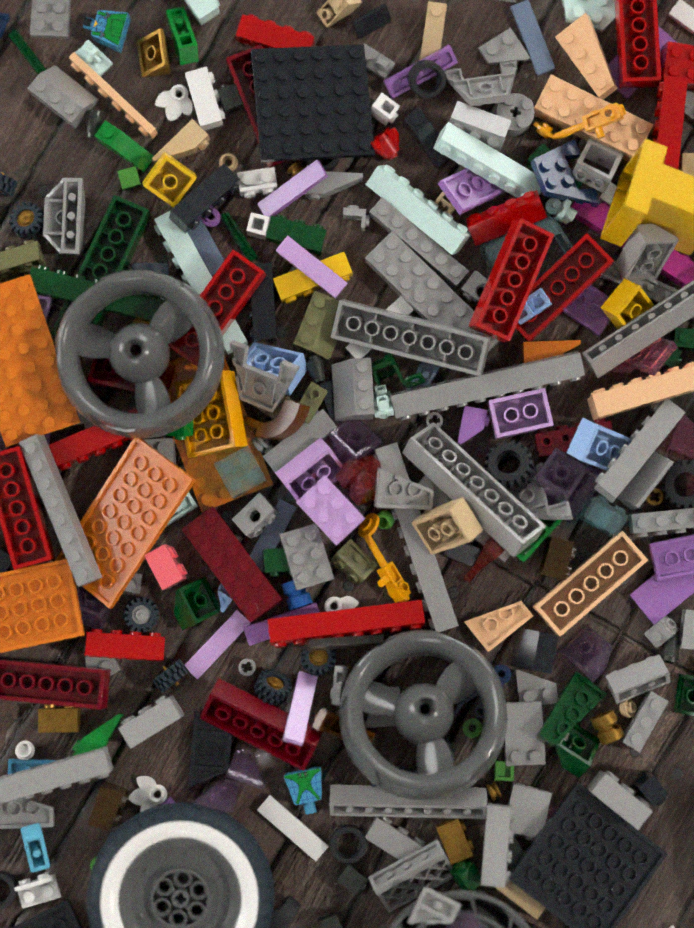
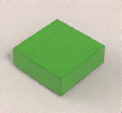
(129, 178)
(503, 772)

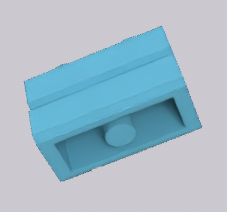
(35, 847)

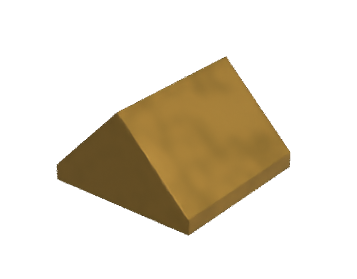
(154, 54)

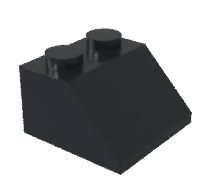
(534, 650)

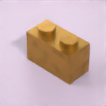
(59, 719)
(454, 840)

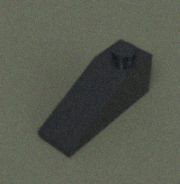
(425, 136)

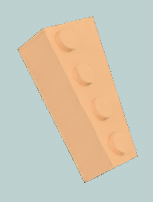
(585, 51)

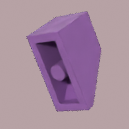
(472, 423)

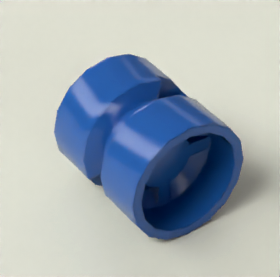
(295, 598)

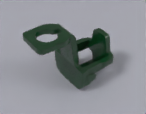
(390, 360)

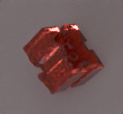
(360, 478)

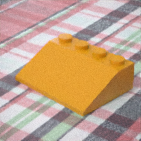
(220, 423)

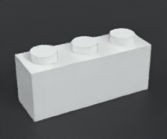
(205, 98)

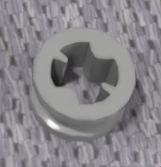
(430, 416)
(261, 443)
(249, 672)

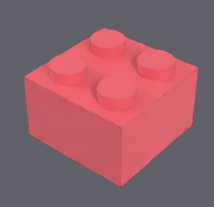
(166, 567)

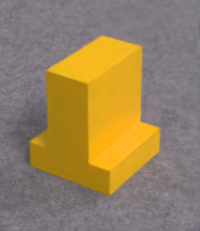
(652, 195)

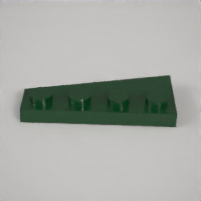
(571, 707)

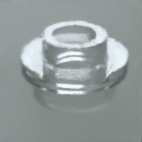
(263, 757)

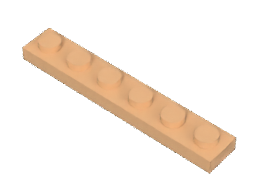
(107, 91)

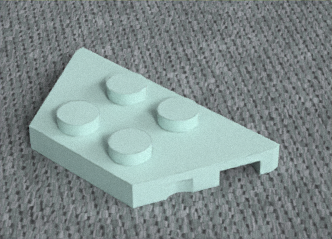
(600, 11)

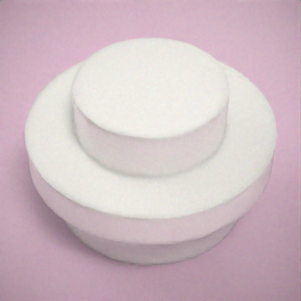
(24, 750)

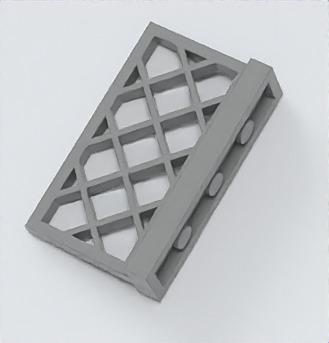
(408, 869)

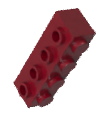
(547, 440)

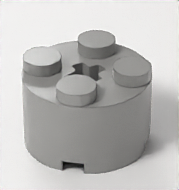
(522, 107)

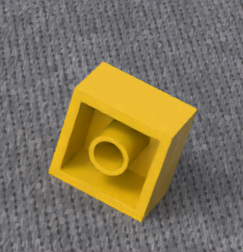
(169, 179)
(626, 303)

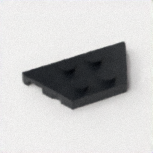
(209, 751)

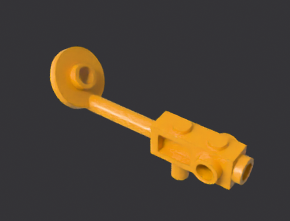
(591, 122)
(389, 574)

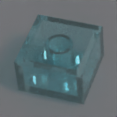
(240, 472)
(604, 516)

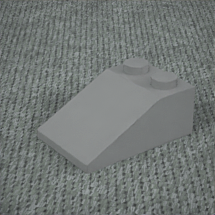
(521, 740)

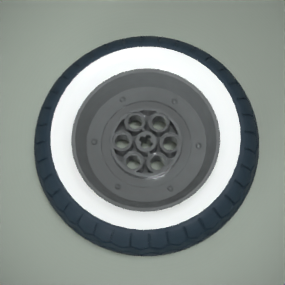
(175, 840)

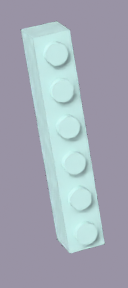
(485, 161)
(418, 209)

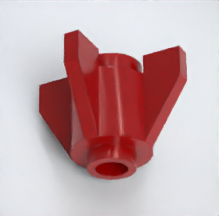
(386, 144)

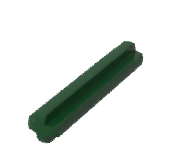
(27, 51)
(238, 236)

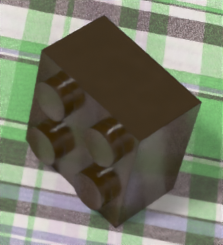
(557, 558)
(108, 806)

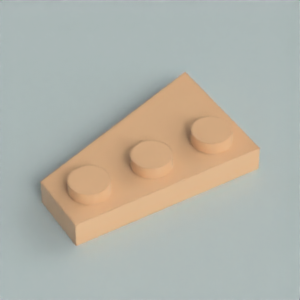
(498, 624)

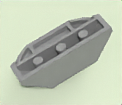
(65, 216)

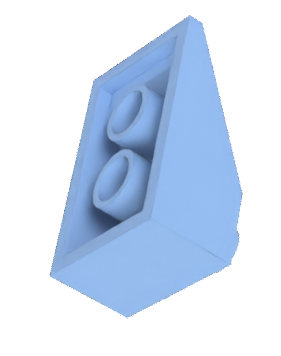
(269, 359)
(596, 444)

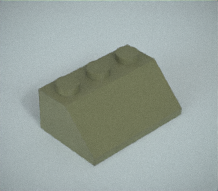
(20, 259)
(317, 326)

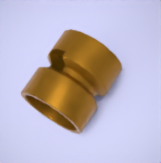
(607, 727)

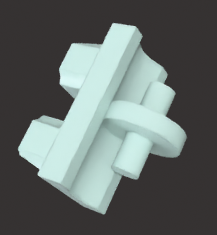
(94, 58)
(561, 211)
(382, 402)

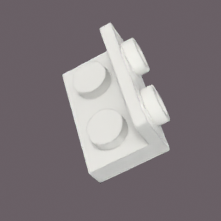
(257, 182)
(38, 890)

